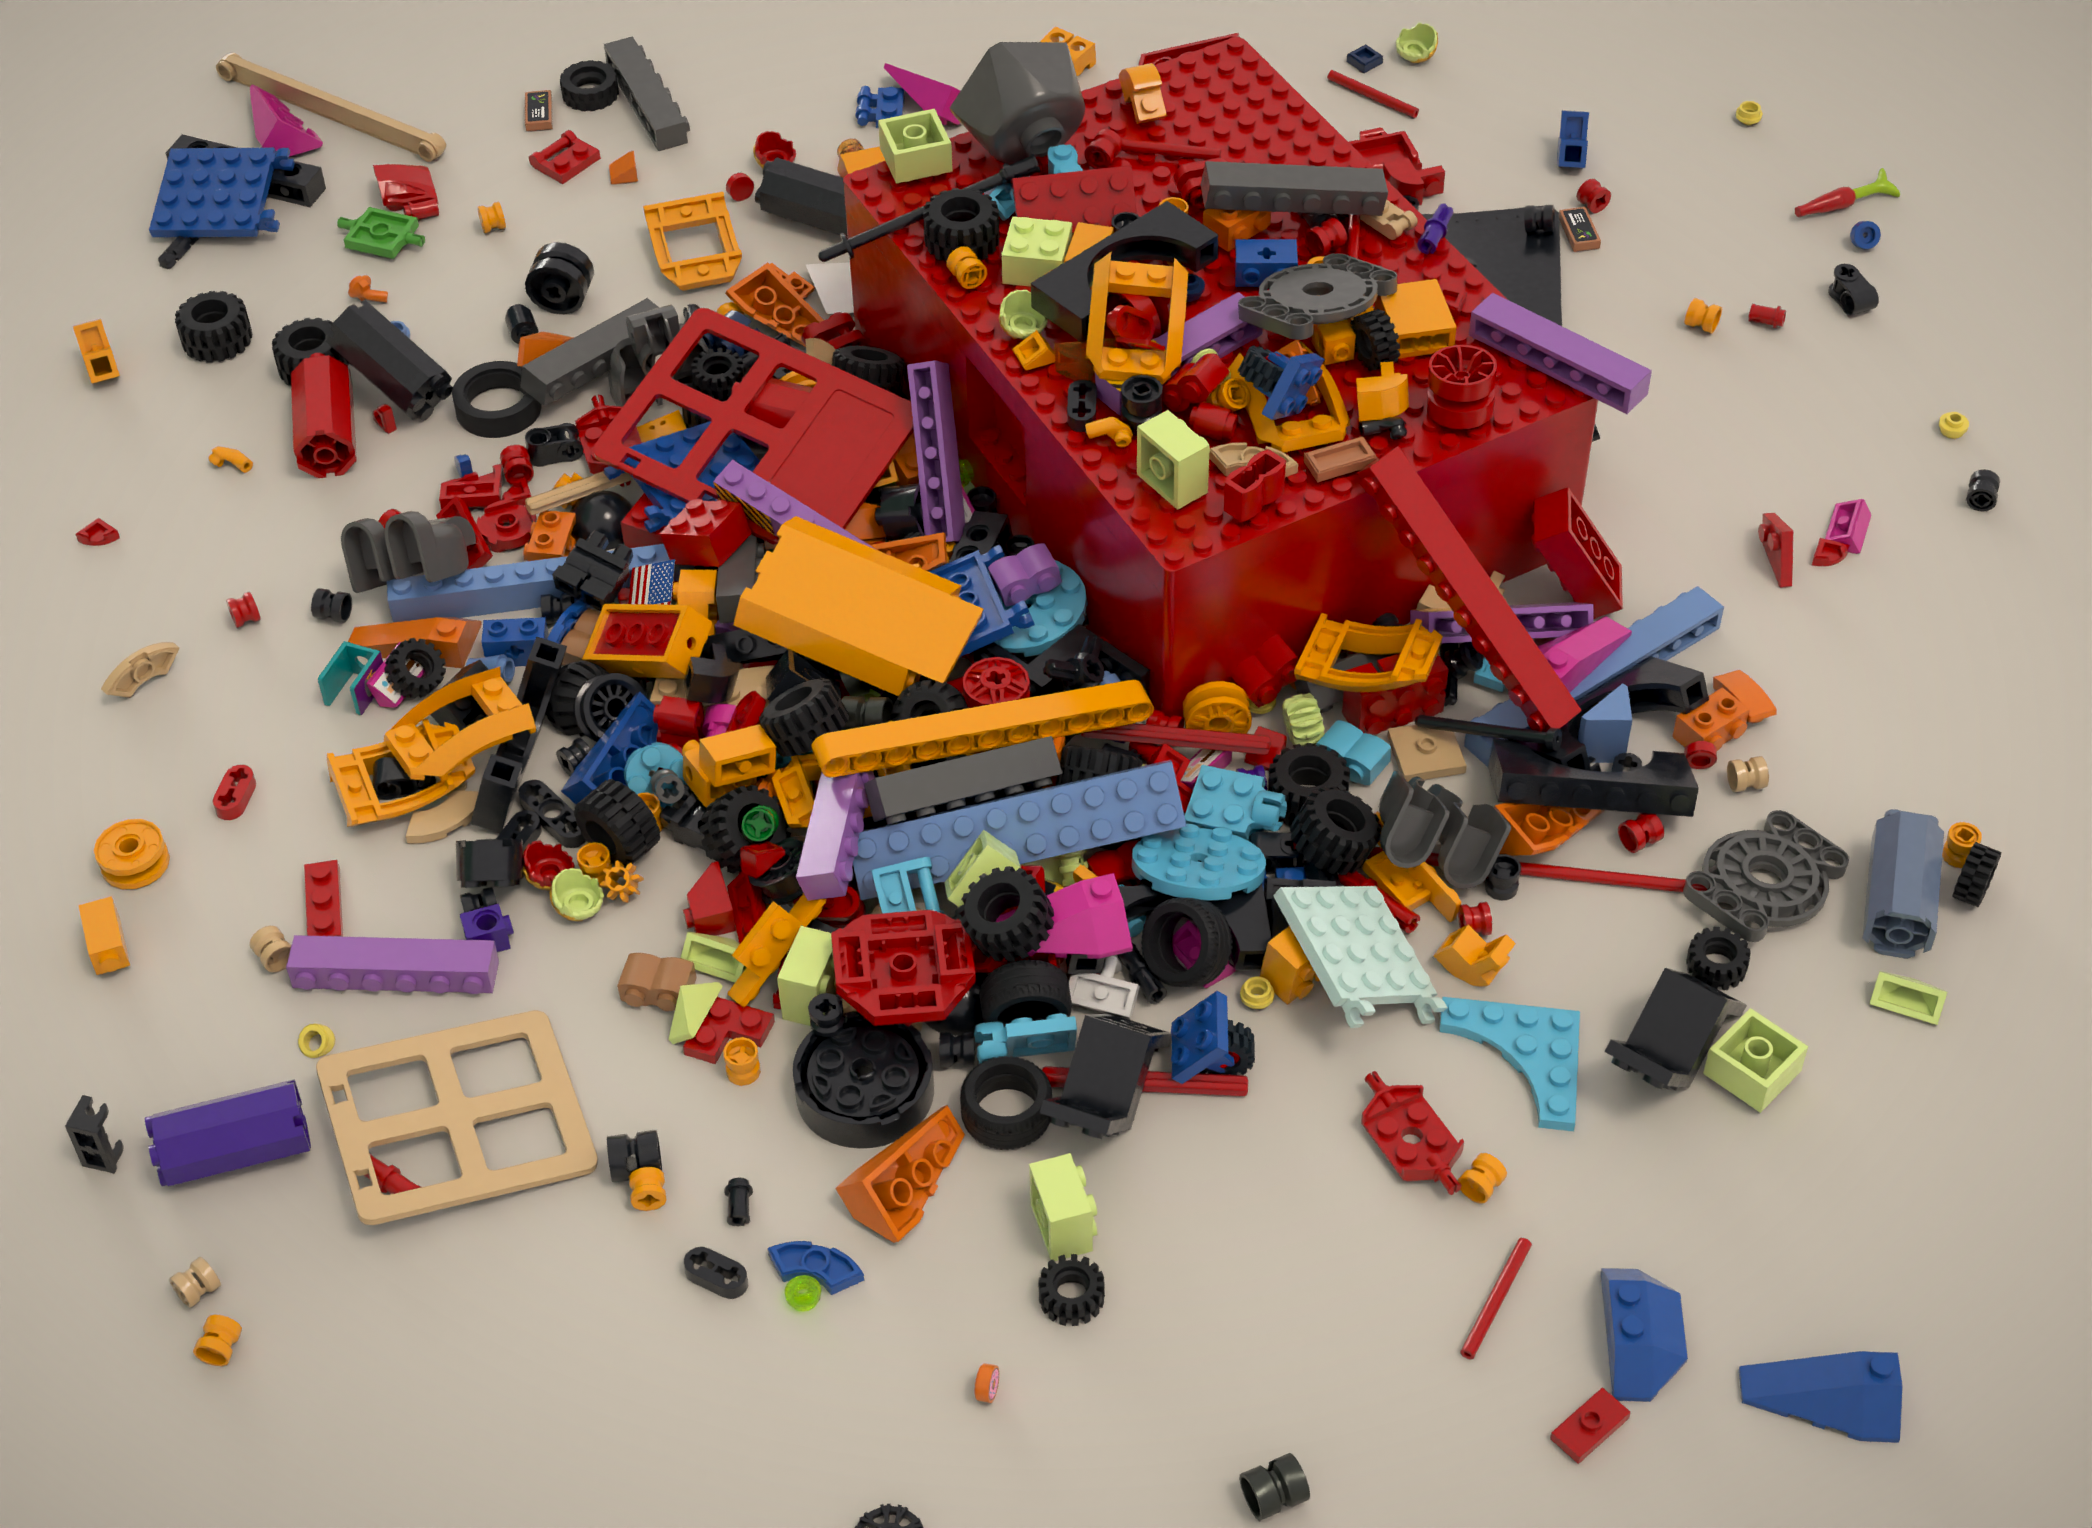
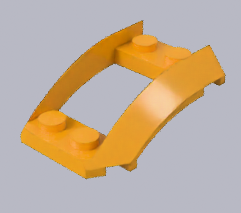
(690, 213)
(1137, 280)
(1294, 434)
(1413, 641)
(504, 719)
(356, 790)
(797, 794)

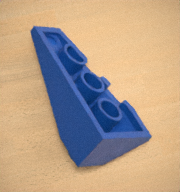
(609, 755)
(1841, 1391)

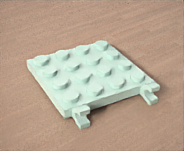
(1358, 950)

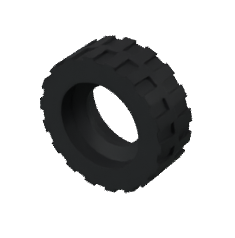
(589, 98)

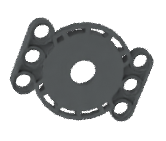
(1316, 295)
(1775, 850)

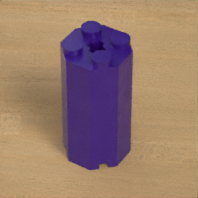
(228, 1133)

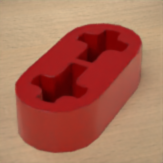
(240, 794)

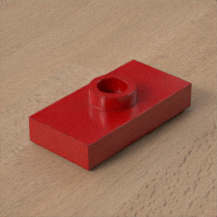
(1590, 1425)

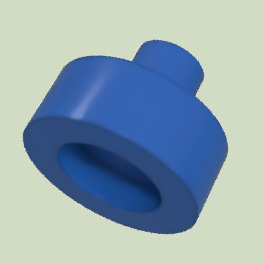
(1865, 234)

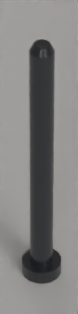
(1551, 739)

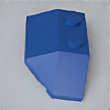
(1642, 1333)

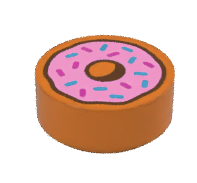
(987, 1383)

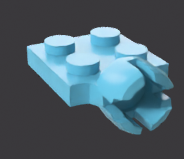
(1234, 802)
(1026, 1037)

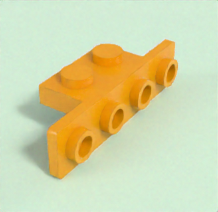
(1412, 885)
(768, 944)

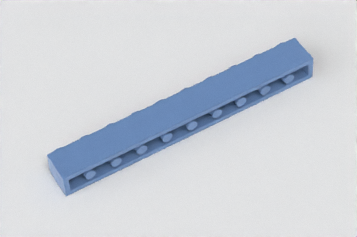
(494, 588)
(1659, 635)

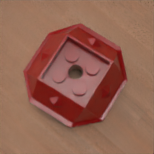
(903, 966)

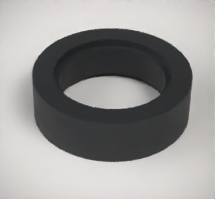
(493, 423)

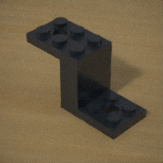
(1064, 649)
(1674, 1030)
(1106, 1075)

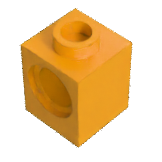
(1334, 341)

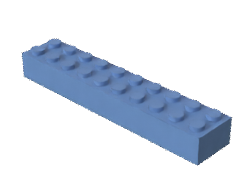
(1030, 823)

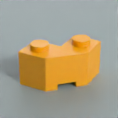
(698, 591)

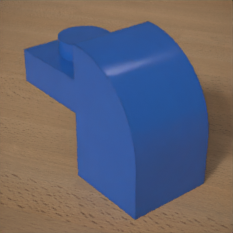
(1573, 139)

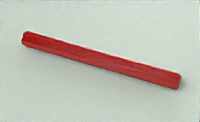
(1184, 738)
(1162, 1082)

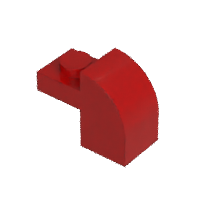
(1414, 182)

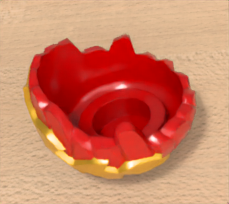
(771, 146)
(543, 863)

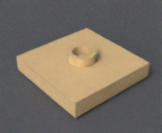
(1426, 752)

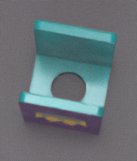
(342, 667)

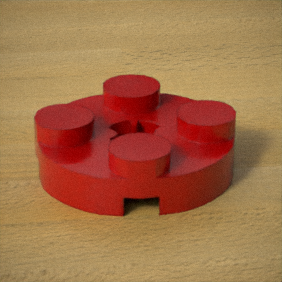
(506, 537)

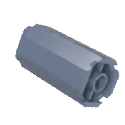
(1903, 883)

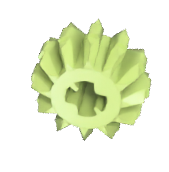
(1303, 719)

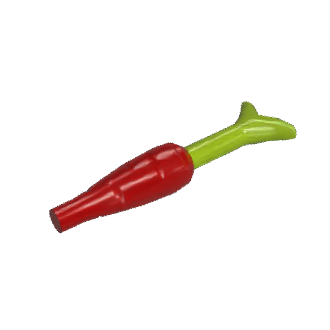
(1845, 196)

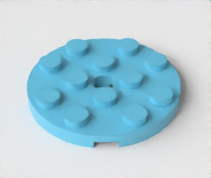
(1053, 615)
(1173, 867)

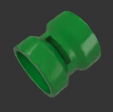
(757, 828)

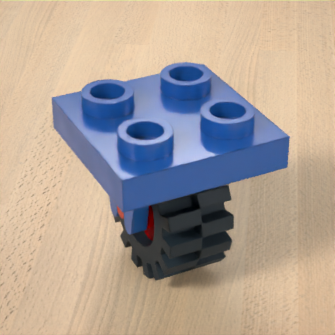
(1281, 379)
(1210, 1042)

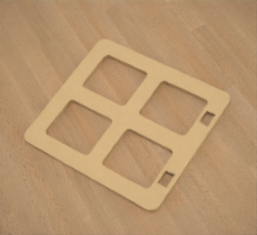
(456, 1116)

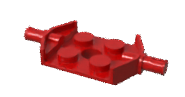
(592, 427)
(1403, 1112)

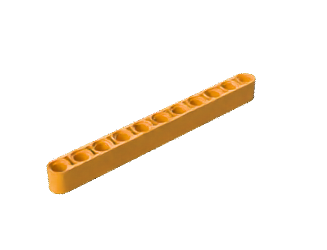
(981, 728)

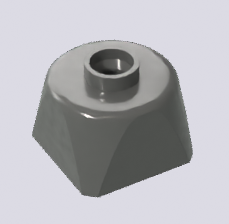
(1021, 100)

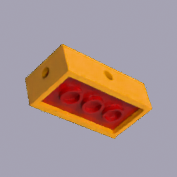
(647, 639)

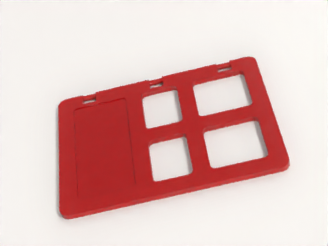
(822, 457)

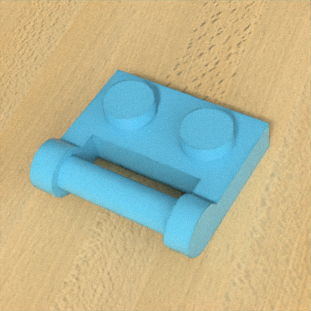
(895, 890)

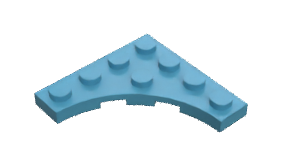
(1534, 1041)

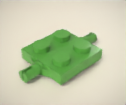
(381, 232)

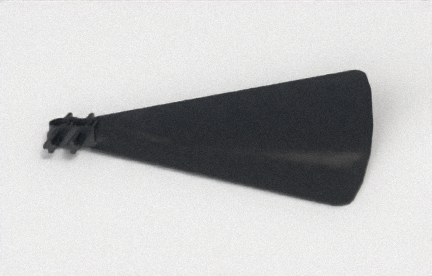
(1513, 261)

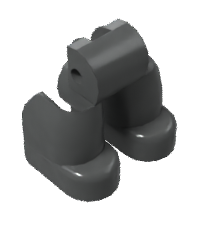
(635, 356)
(405, 549)
(1421, 817)

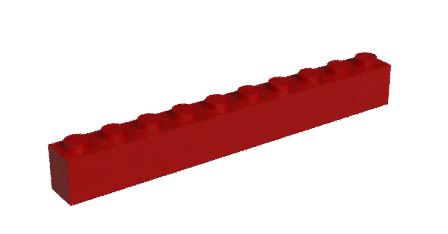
(1468, 591)

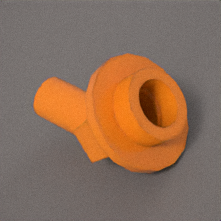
(360, 288)

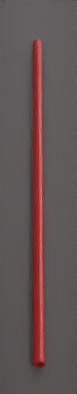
(1586, 875)

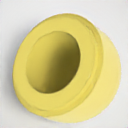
(311, 1030)

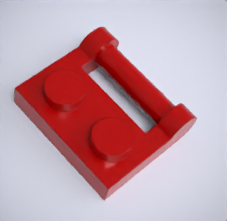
(568, 163)

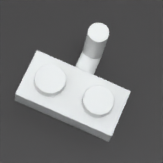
(1103, 991)

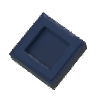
(1364, 58)

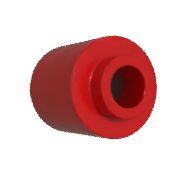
(1213, 421)

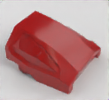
(404, 184)

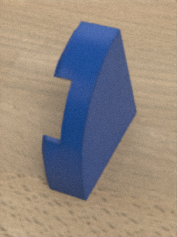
(463, 464)

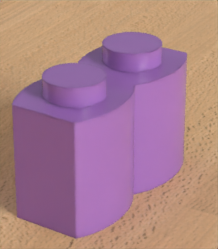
(1025, 574)

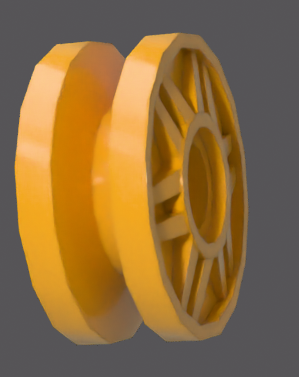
(1217, 708)
(131, 854)

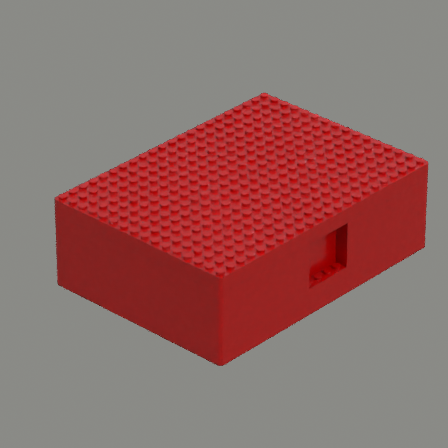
(1193, 584)

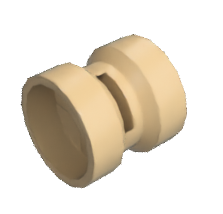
(1747, 774)
(271, 948)
(195, 1282)

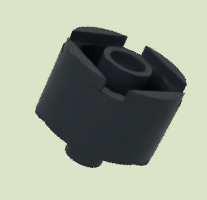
(900, 511)
(489, 861)

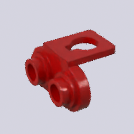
(1133, 328)

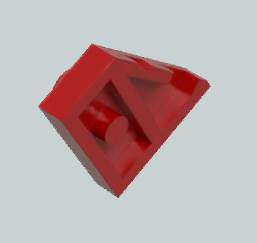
(473, 489)
(1778, 544)

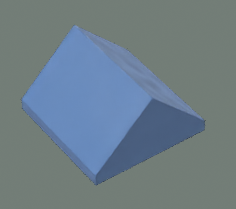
(1607, 726)

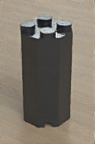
(803, 195)
(390, 360)

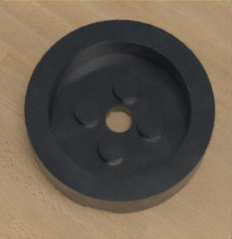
(868, 1108)

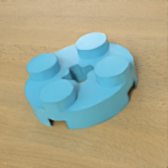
(651, 758)

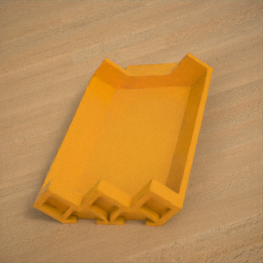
(856, 609)

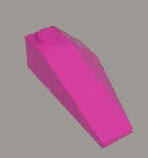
(926, 92)
(277, 126)
(1583, 649)
(1086, 920)

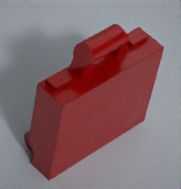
(1381, 147)

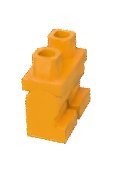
(1081, 59)

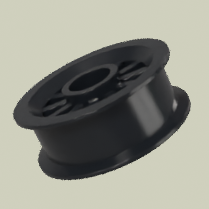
(591, 689)
(780, 880)

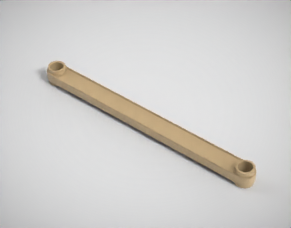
(426, 145)

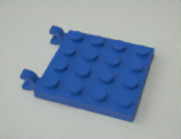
(217, 192)
(671, 452)
(979, 590)

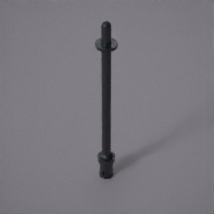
(1022, 168)

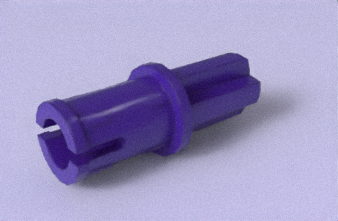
(1435, 229)

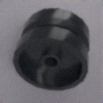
(559, 278)

